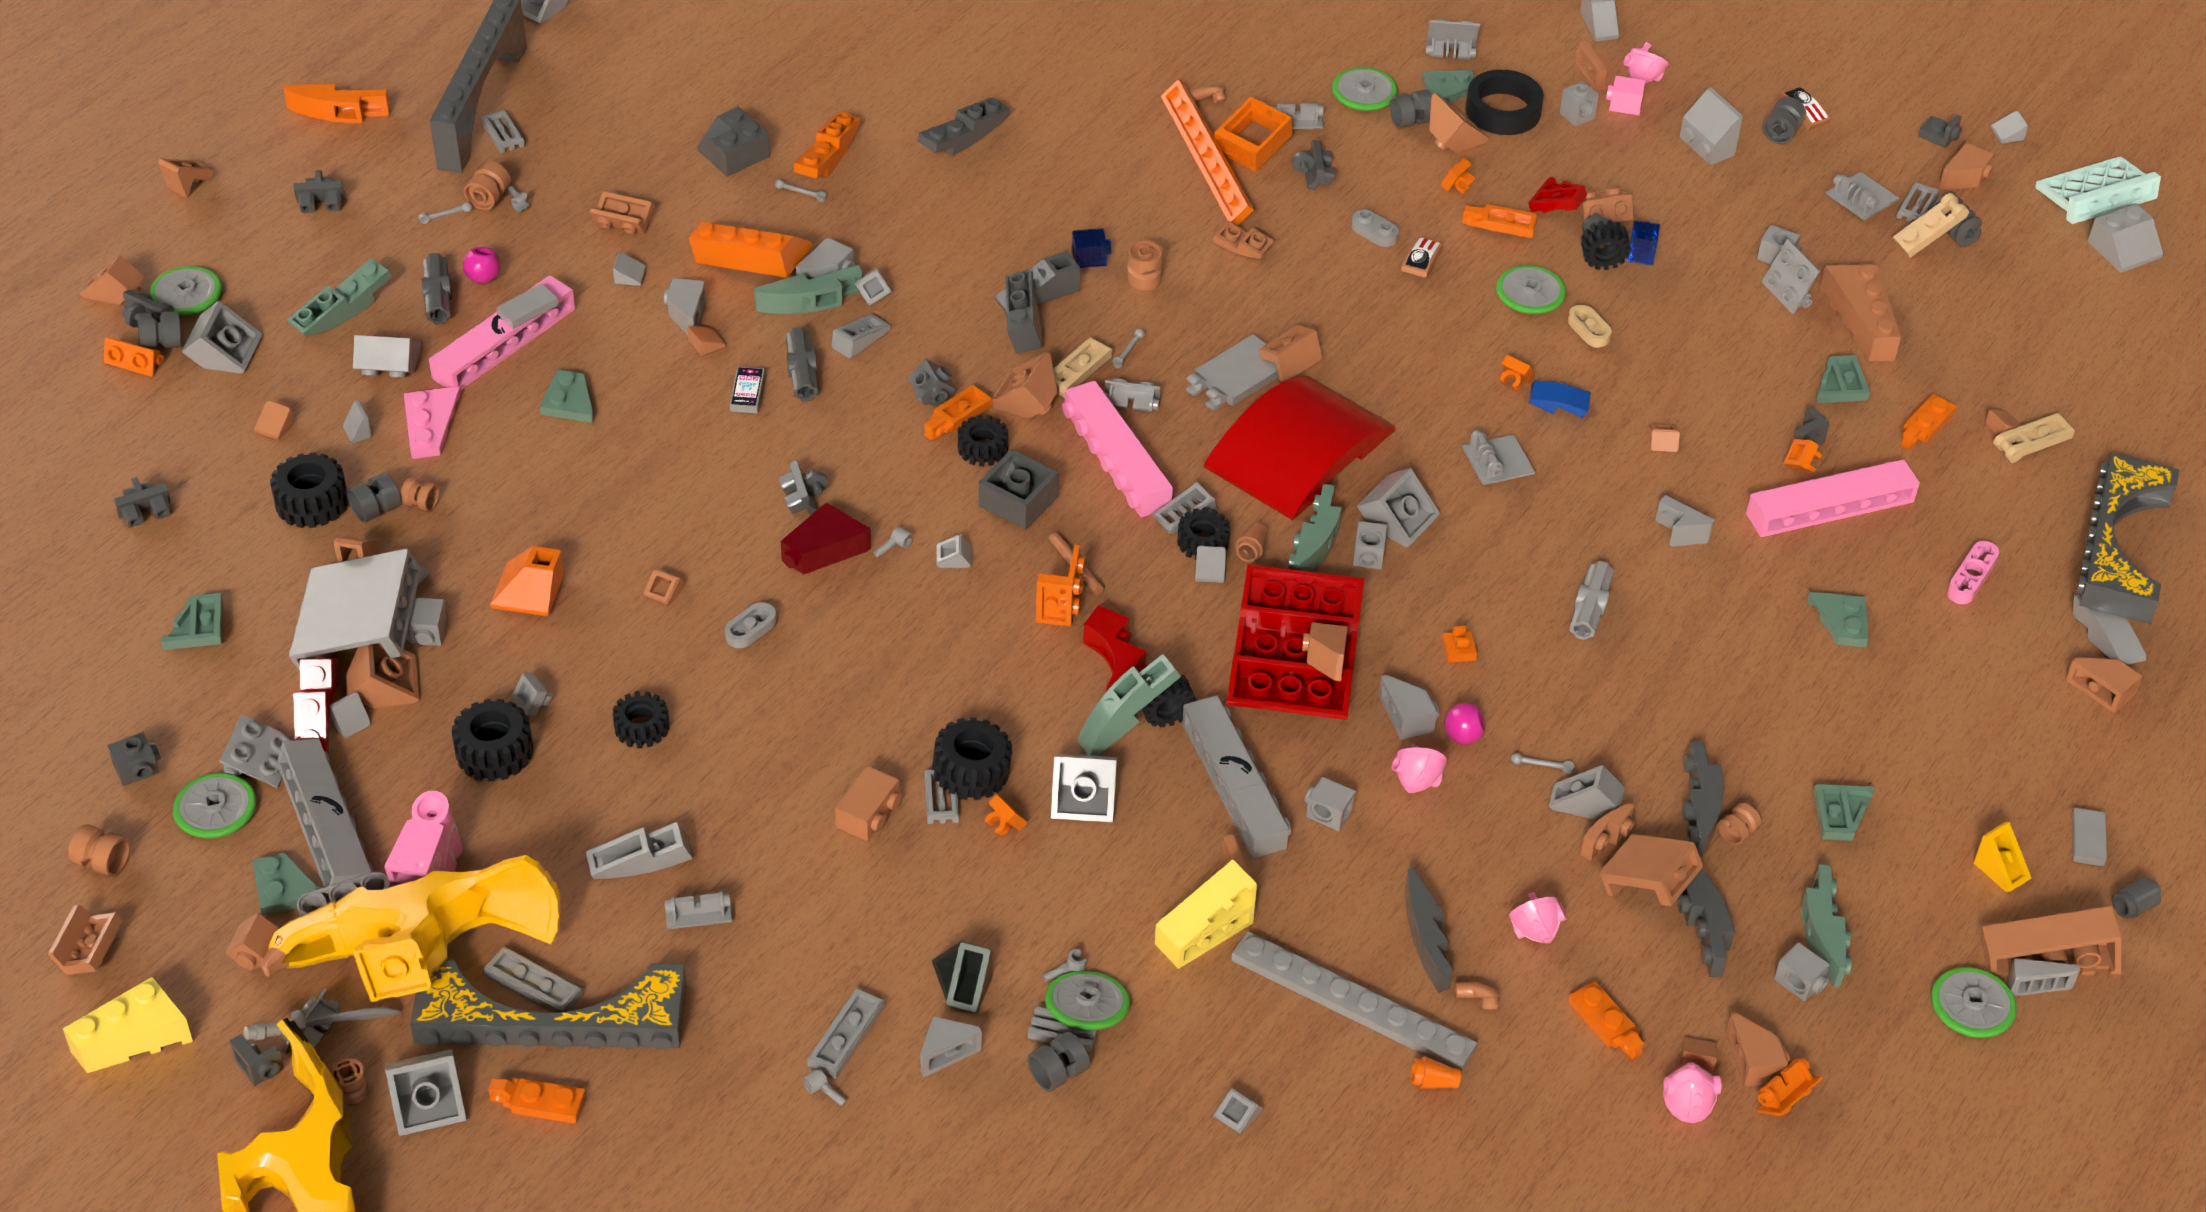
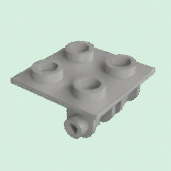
(1452, 36)
(1861, 195)
(1791, 277)
(1497, 458)
(254, 751)

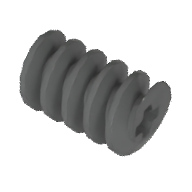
(1967, 230)

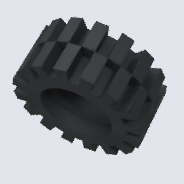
(1605, 234)
(982, 451)
(1206, 523)
(1169, 704)
(640, 732)

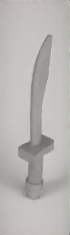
(259, 1030)

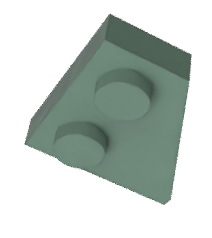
(1448, 84)
(1843, 381)
(568, 397)
(1843, 616)
(197, 624)
(1840, 809)
(279, 883)

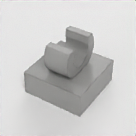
(531, 694)

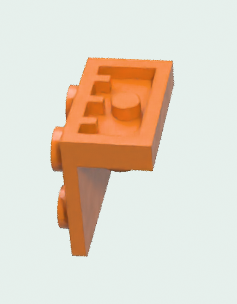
(1058, 594)

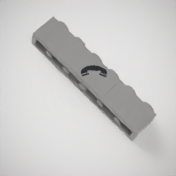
(1236, 777)
(322, 811)

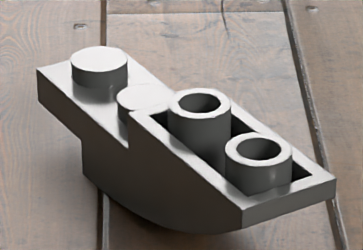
(968, 127)
(1704, 797)
(1713, 923)

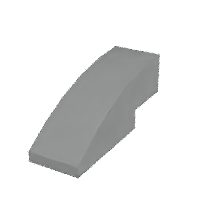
(2110, 633)
(640, 853)

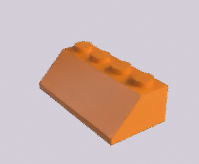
(747, 249)

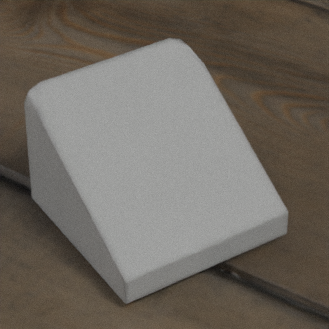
(2010, 128)
(628, 270)
(872, 286)
(357, 423)
(954, 553)
(1210, 564)
(349, 715)
(1237, 1111)

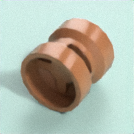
(419, 494)
(1741, 822)
(351, 1078)

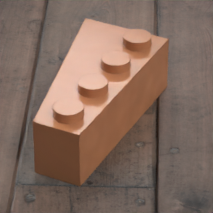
(1864, 308)
(2078, 938)

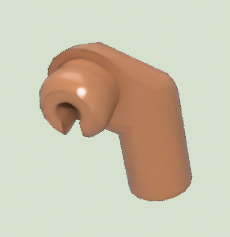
(1206, 92)
(1478, 990)

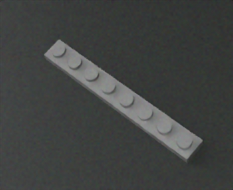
(1354, 1001)

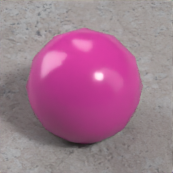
(481, 265)
(1464, 723)

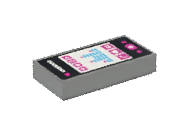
(747, 390)

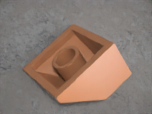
(1453, 127)
(1028, 388)
(383, 679)

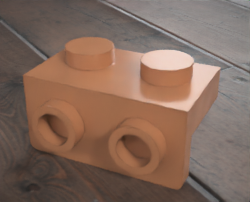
(1612, 204)
(622, 212)
(84, 940)

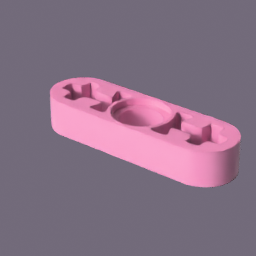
(1973, 582)

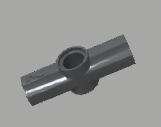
(436, 288)
(801, 364)

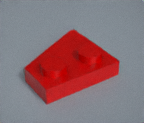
(1557, 196)

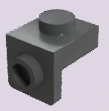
(1813, 428)

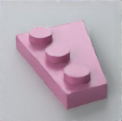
(429, 418)

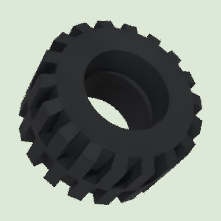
(309, 490)
(489, 722)
(973, 740)

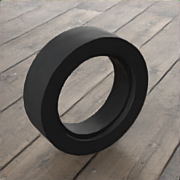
(1501, 121)

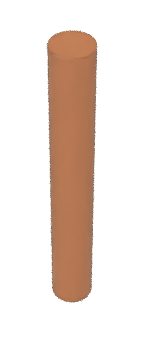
(1066, 552)

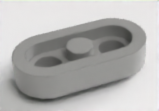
(1374, 228)
(746, 627)

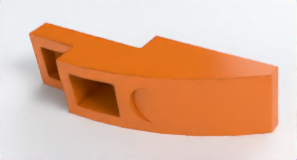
(335, 105)
(830, 146)

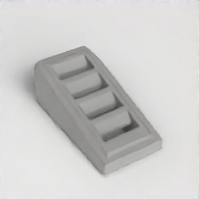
(857, 336)
(1186, 498)
(2040, 976)

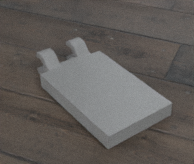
(1233, 374)

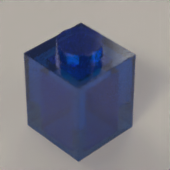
(1643, 242)
(1090, 247)

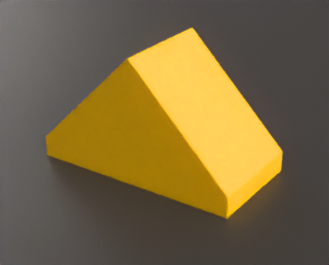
(2002, 858)

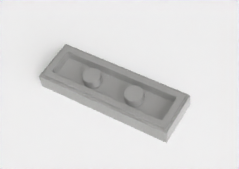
(533, 981)
(846, 1033)

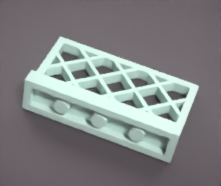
(2100, 198)

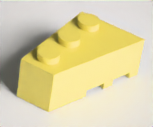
(1208, 916)
(127, 1026)

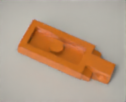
(1500, 219)
(957, 409)
(1927, 421)
(1607, 1019)
(538, 1098)

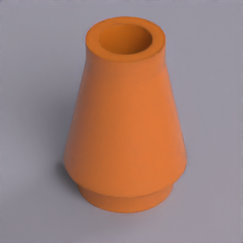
(1432, 1074)

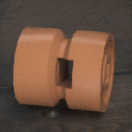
(487, 185)
(1144, 265)
(100, 851)

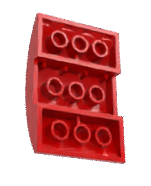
(1295, 444)
(1268, 656)

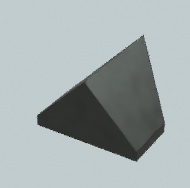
(964, 974)

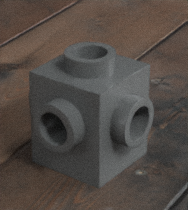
(932, 383)
(134, 758)

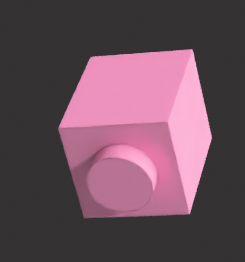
(1626, 95)

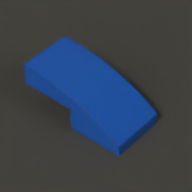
(1555, 395)

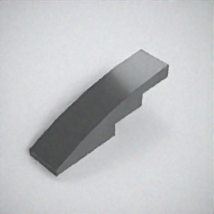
(1425, 925)

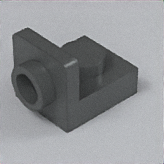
(1941, 132)
(253, 1063)

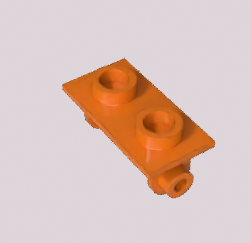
(131, 356)
(1779, 1097)

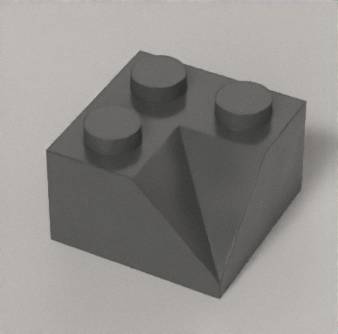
(734, 142)
(1018, 489)

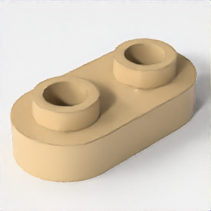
(1589, 326)

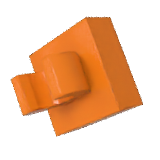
(1459, 177)
(1516, 369)
(1801, 455)
(1459, 645)
(1007, 815)

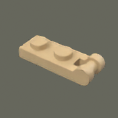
(1931, 225)
(1080, 364)
(2033, 437)

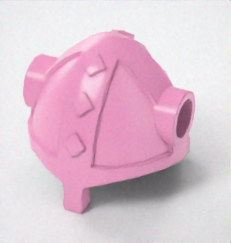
(1644, 64)
(1419, 768)
(1538, 918)
(1691, 1093)

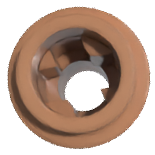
(1251, 543)

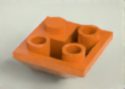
(530, 582)

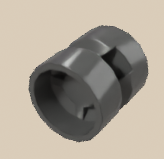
(1412, 108)
(1784, 120)
(159, 330)
(371, 498)
(1061, 1060)

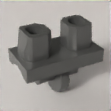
(1314, 165)
(319, 190)
(141, 303)
(805, 485)
(142, 498)

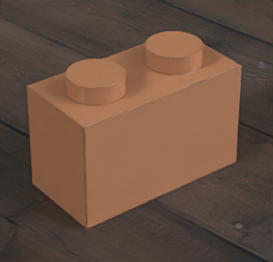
(867, 803)

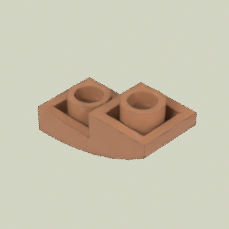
(1250, 244)
(1608, 829)

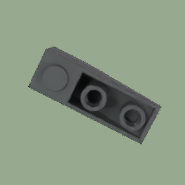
(1052, 278)
(1023, 312)

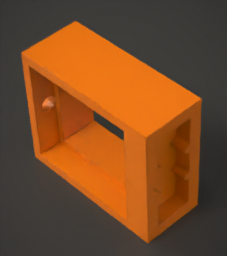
(1244, 151)

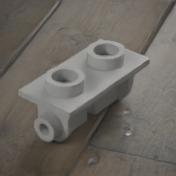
(1307, 118)
(1145, 395)
(692, 912)
(316, 1008)

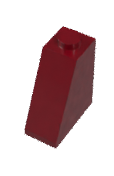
(824, 540)

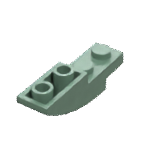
(802, 295)
(347, 300)
(1318, 535)
(1117, 708)
(1823, 928)

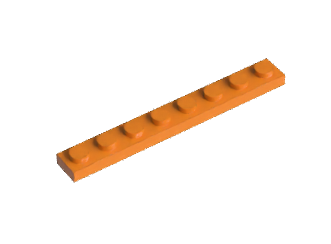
(1207, 153)

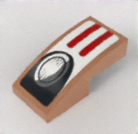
(1815, 112)
(1422, 256)

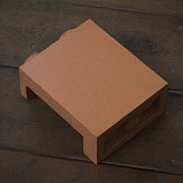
(1654, 865)

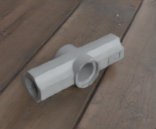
(1591, 600)

